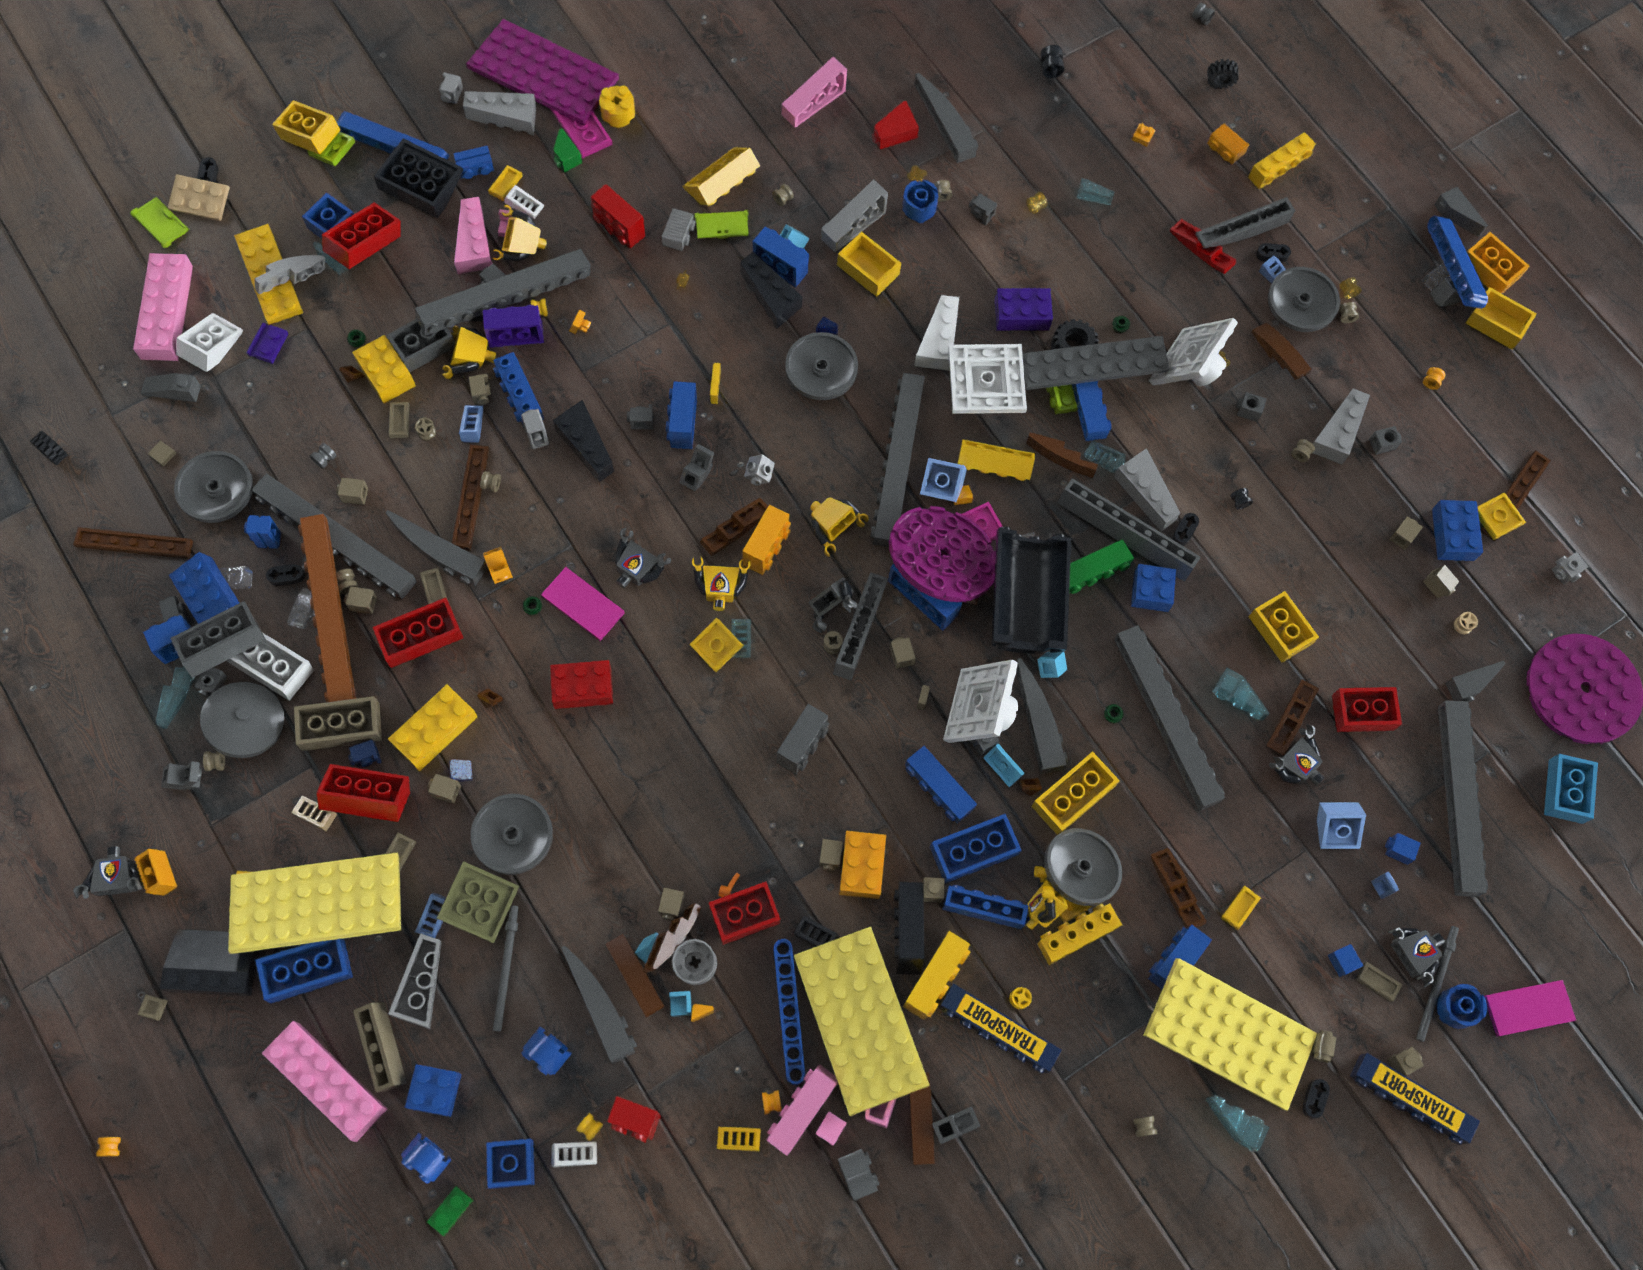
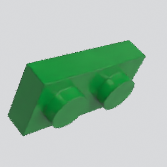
(450, 1211)

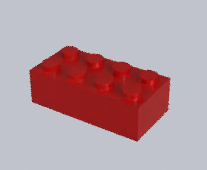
(361, 235)
(418, 632)
(363, 792)

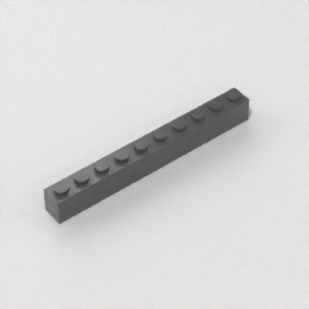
(502, 292)
(899, 457)
(344, 543)
(1169, 718)
(1462, 799)

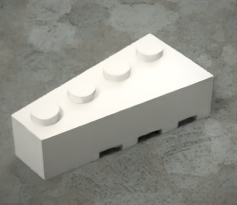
(939, 335)

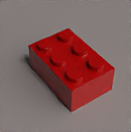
(617, 216)
(581, 684)
(1366, 709)
(744, 913)
(633, 1118)

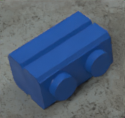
(474, 162)
(263, 531)

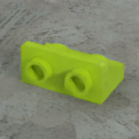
(1062, 399)

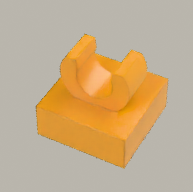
(1143, 134)
(579, 323)

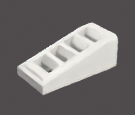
(516, 191)
(574, 1162)

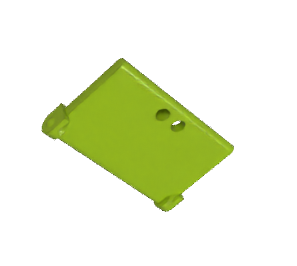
(157, 221)
(732, 222)

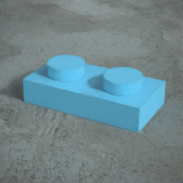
(1003, 765)

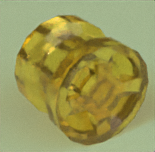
(1037, 202)
(1350, 288)

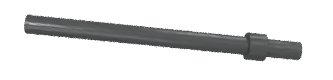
(511, 927)
(1449, 947)

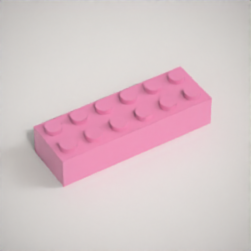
(163, 306)
(324, 1081)

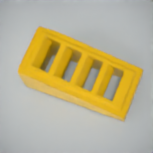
(756, 1141)

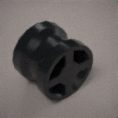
(1241, 498)

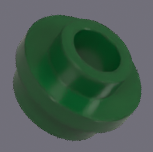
(1118, 327)
(356, 334)
(529, 601)
(1113, 708)

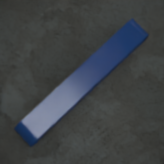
(379, 136)
(1457, 262)
(789, 1001)

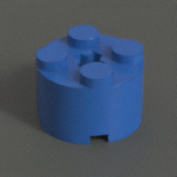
(920, 200)
(1450, 1008)
(546, 1051)
(425, 1158)

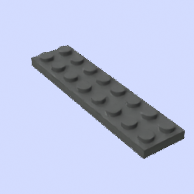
(1094, 362)

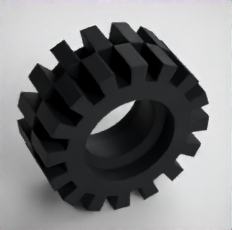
(1222, 74)
(48, 447)

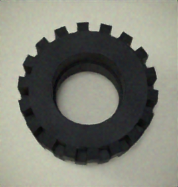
(1074, 331)

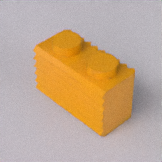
(1227, 144)
(155, 872)

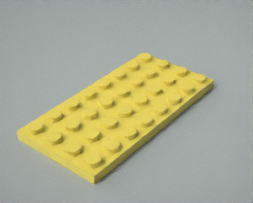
(314, 903)
(861, 1021)
(1230, 1034)

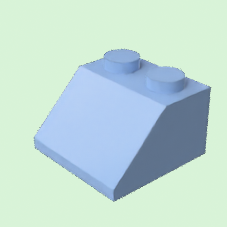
(943, 480)
(1340, 825)

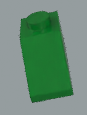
(565, 152)

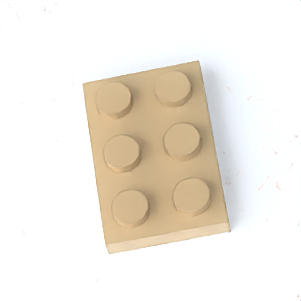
(198, 197)

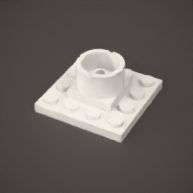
(1197, 354)
(987, 378)
(982, 702)

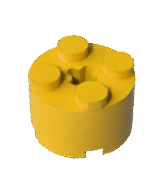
(617, 106)

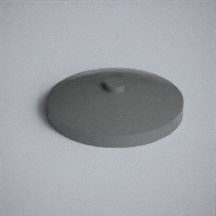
(1303, 299)
(821, 366)
(213, 486)
(242, 720)
(511, 834)
(1083, 867)

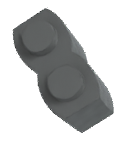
(858, 1175)

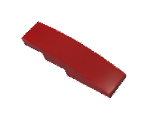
(1212, 255)

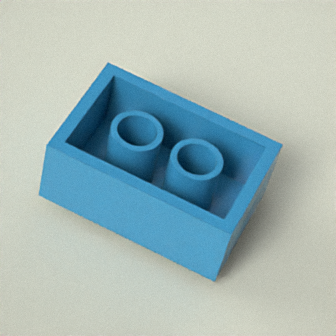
(1571, 788)

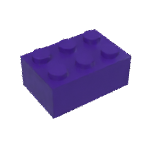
(1023, 309)
(513, 326)

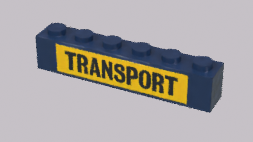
(1000, 1028)
(1415, 1099)

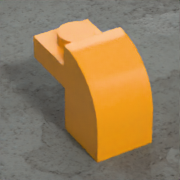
(497, 565)

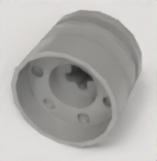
(684, 956)

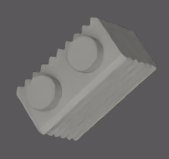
(677, 229)
(535, 428)

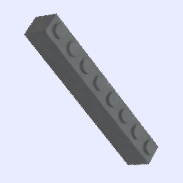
(1125, 526)

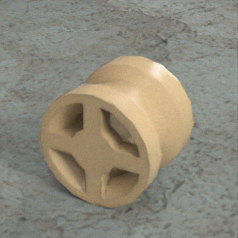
(1470, 623)

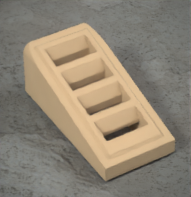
(326, 821)

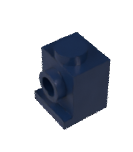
(364, 754)

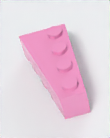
(802, 1110)

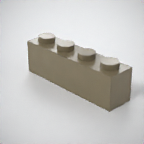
(380, 1047)

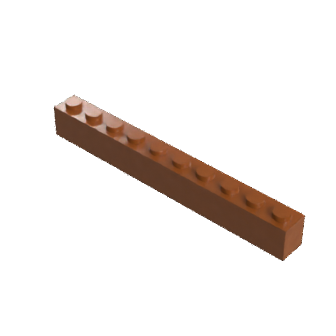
(327, 608)

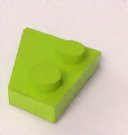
(335, 150)

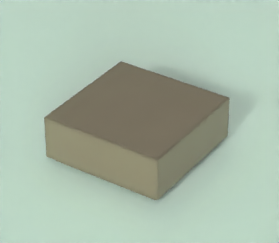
(162, 453)
(923, 697)
(152, 1007)

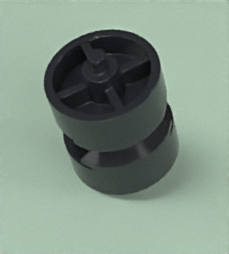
(1052, 61)

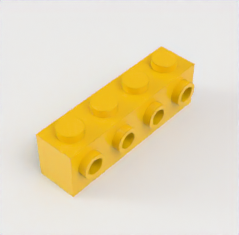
(1282, 160)
(996, 460)
(1078, 934)

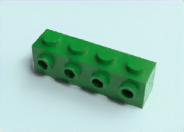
(1099, 565)

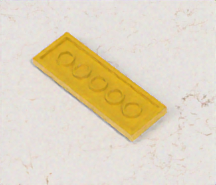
(258, 250)

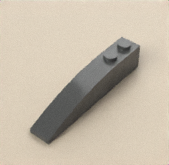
(947, 120)
(1247, 224)
(441, 552)
(860, 627)
(1042, 726)
(602, 1011)

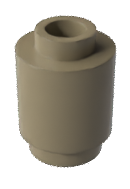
(1324, 1046)

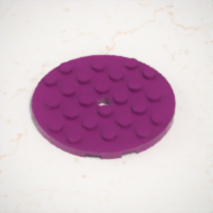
(917, 549)
(1557, 695)

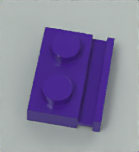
(267, 343)

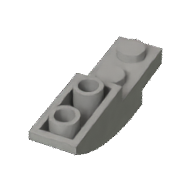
(292, 268)

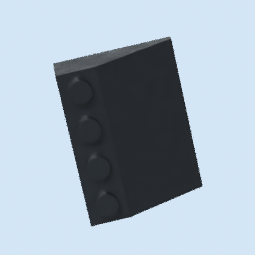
(418, 178)
(203, 965)

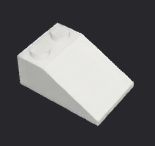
(207, 341)

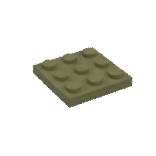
(477, 902)

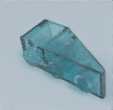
(1237, 691)
(1242, 1128)

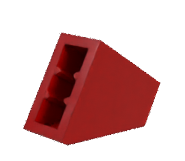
(896, 127)

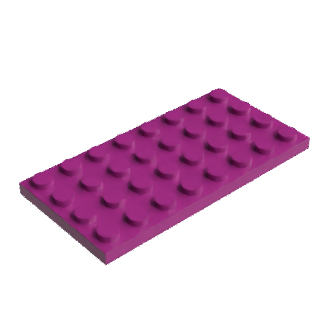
(543, 69)

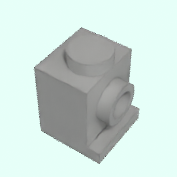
(450, 88)

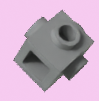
(759, 469)
(1569, 568)

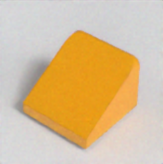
(965, 496)
(701, 1011)

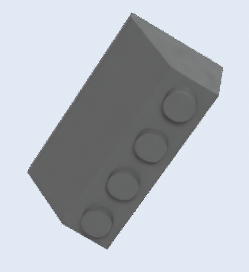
(217, 639)

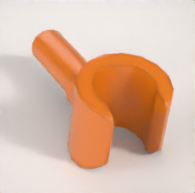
(724, 890)

